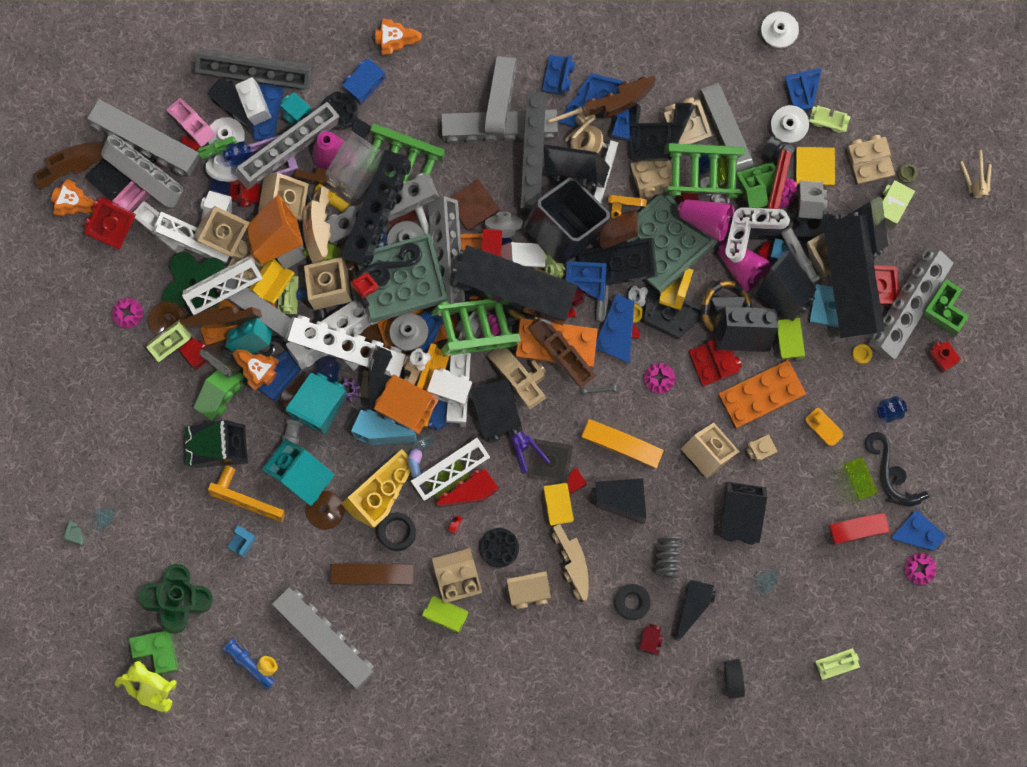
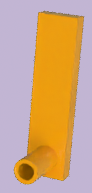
(221, 492)

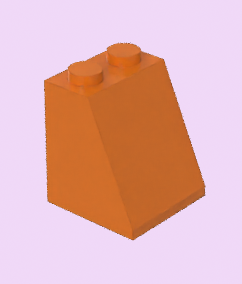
(273, 231)

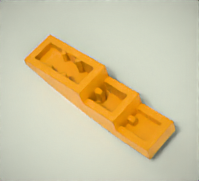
(622, 443)

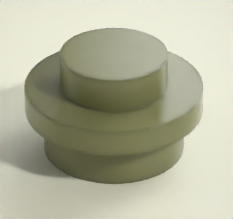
(907, 173)

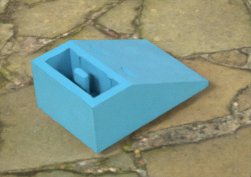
(380, 431)

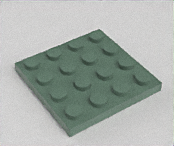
(675, 240)
(408, 287)

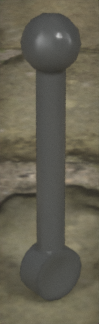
(616, 388)

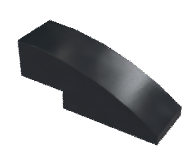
(378, 374)

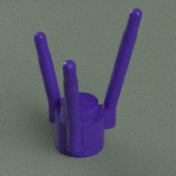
(520, 444)

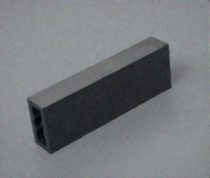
(853, 275)
(513, 285)

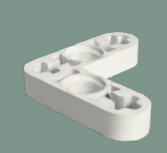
(746, 224)

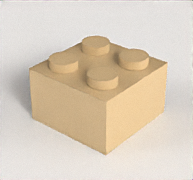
(327, 283)

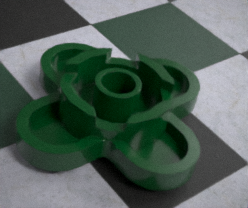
(187, 272)
(175, 598)

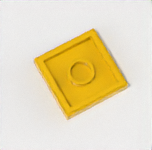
(815, 165)

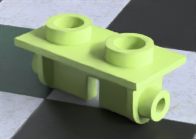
(822, 118)
(553, 268)
(288, 298)
(837, 664)

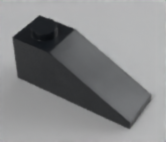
(227, 98)
(696, 602)

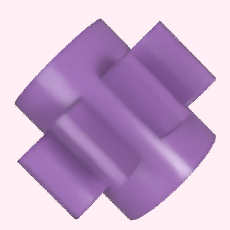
(350, 396)

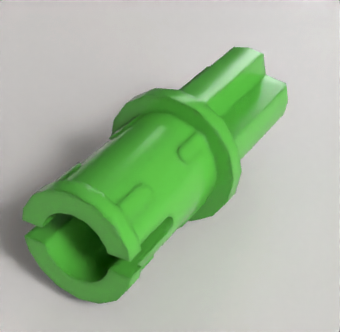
(215, 148)

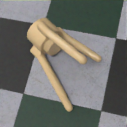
(581, 120)
(980, 187)

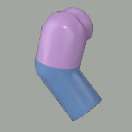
(413, 461)

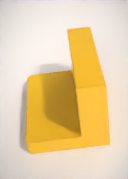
(273, 282)
(676, 292)
(558, 504)

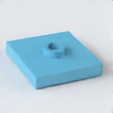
(824, 307)

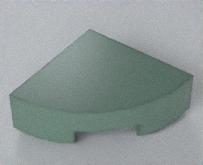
(73, 533)

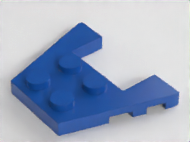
(598, 87)

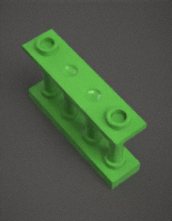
(415, 148)
(713, 153)
(471, 344)

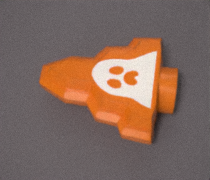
(394, 37)
(70, 200)
(256, 368)

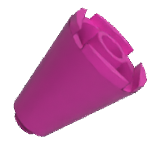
(325, 149)
(708, 216)
(748, 270)

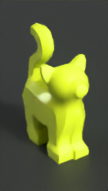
(152, 687)

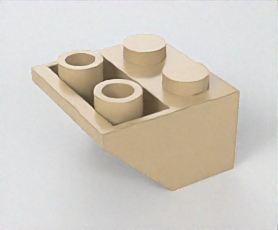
(457, 575)

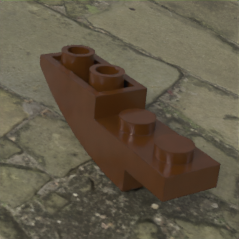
(627, 96)
(73, 158)

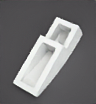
(148, 216)

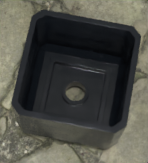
(566, 220)

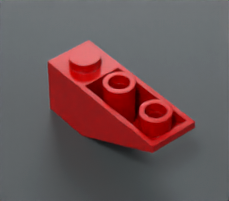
(474, 490)

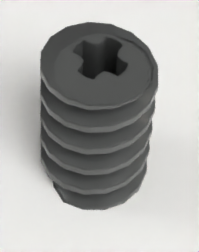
(668, 556)

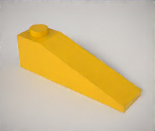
(377, 494)

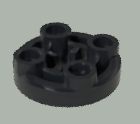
(345, 107)
(499, 547)

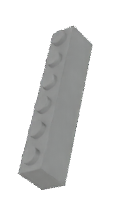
(472, 127)
(144, 138)
(320, 635)

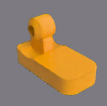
(617, 202)
(824, 427)

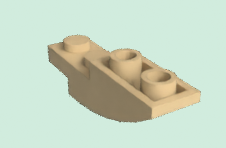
(314, 226)
(518, 377)
(576, 570)

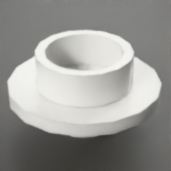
(776, 37)
(228, 125)
(792, 133)
(221, 170)

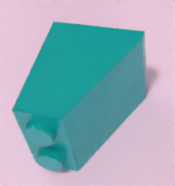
(317, 402)
(298, 472)

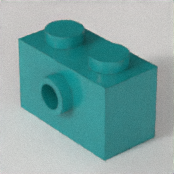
(294, 109)
(250, 336)

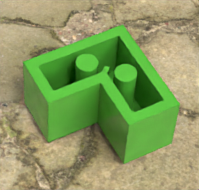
(756, 184)
(943, 313)
(216, 393)
(160, 647)

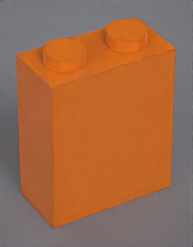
(405, 404)

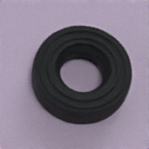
(637, 590)

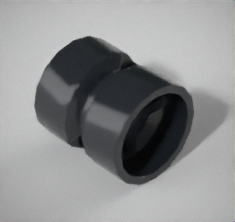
(773, 148)

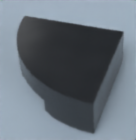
(361, 128)

